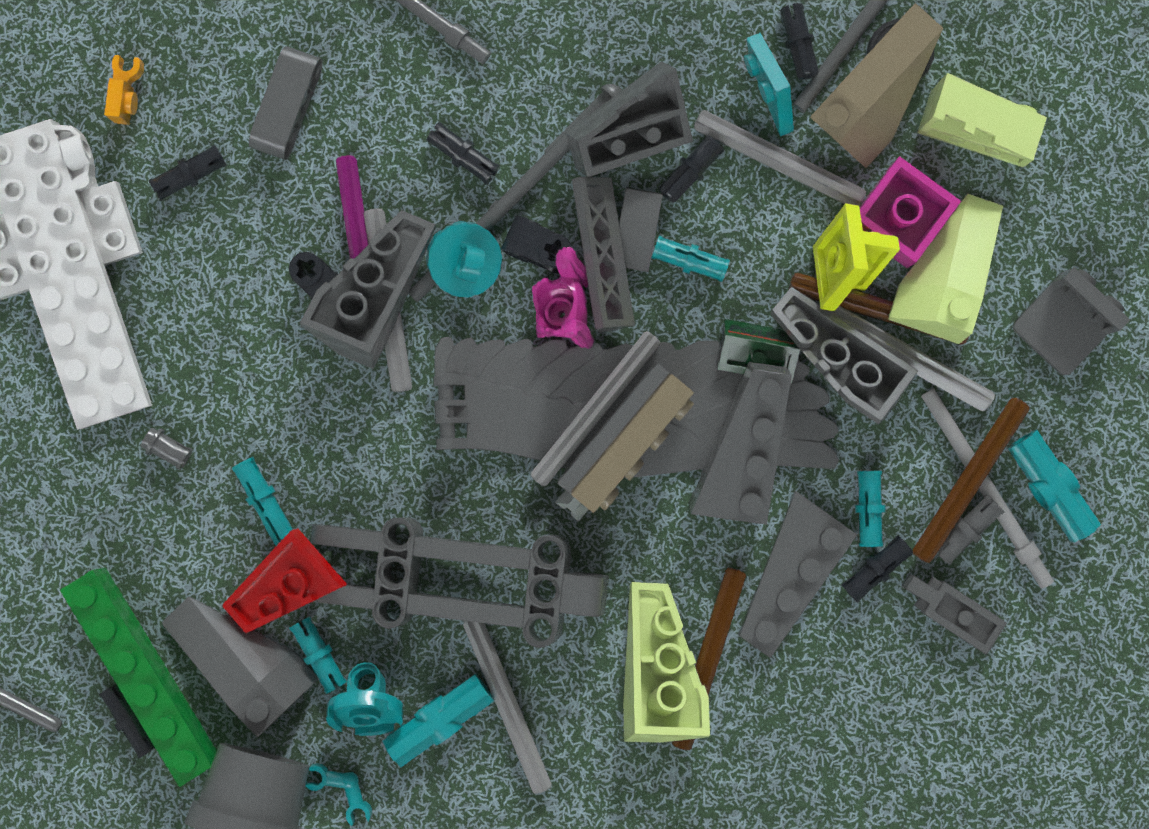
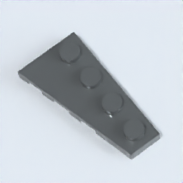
(798, 565)

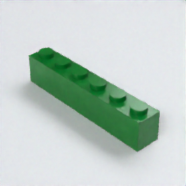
(140, 674)

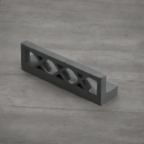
(603, 253)

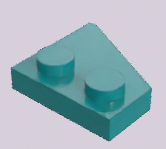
(771, 82)

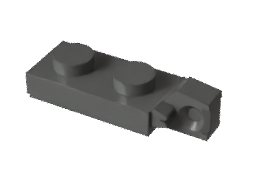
(956, 612)

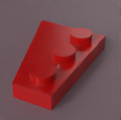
(282, 583)

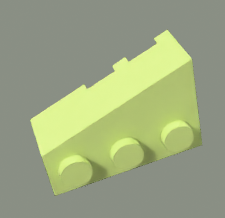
(982, 121)

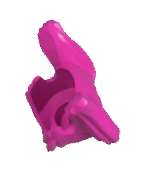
(564, 296)

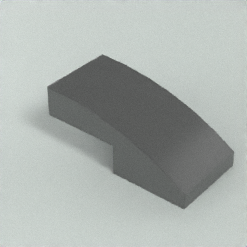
(639, 226)

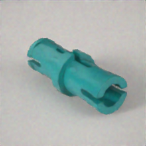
(690, 258)
(870, 508)
(318, 655)

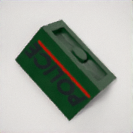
(755, 344)

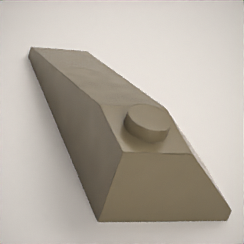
(875, 95)

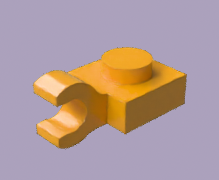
(121, 98)

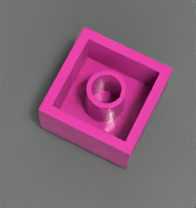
(907, 207)

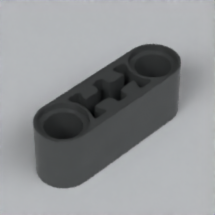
(285, 102)

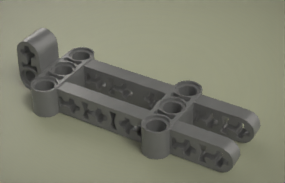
(575, 592)

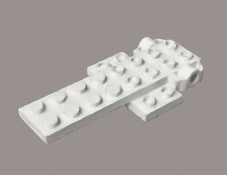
(56, 244)

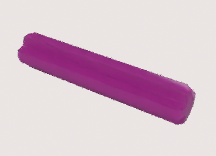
(352, 204)

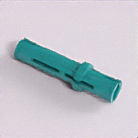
(262, 499)

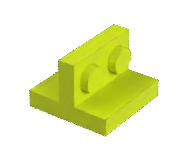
(849, 257)

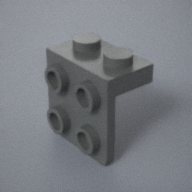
(1069, 320)

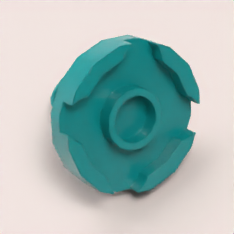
(464, 259)
(366, 710)

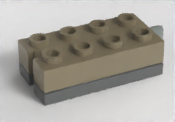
(622, 440)

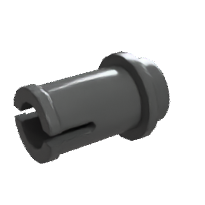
(166, 448)

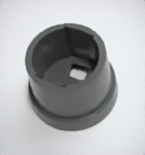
(250, 791)

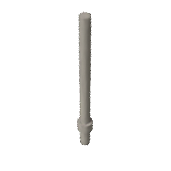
(1026, 550)

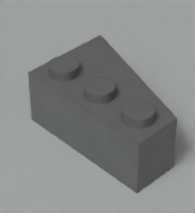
(633, 124)

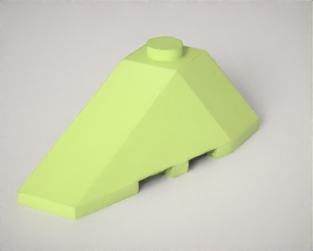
(951, 275)
(661, 681)

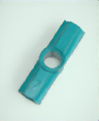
(1054, 486)
(438, 720)

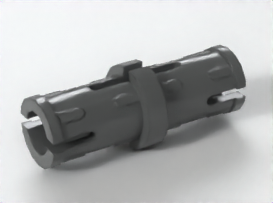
(969, 529)

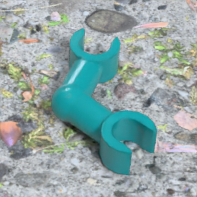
(349, 782)

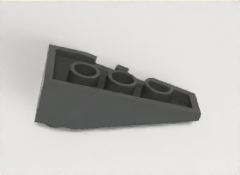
(365, 299)
(850, 361)
(246, 669)

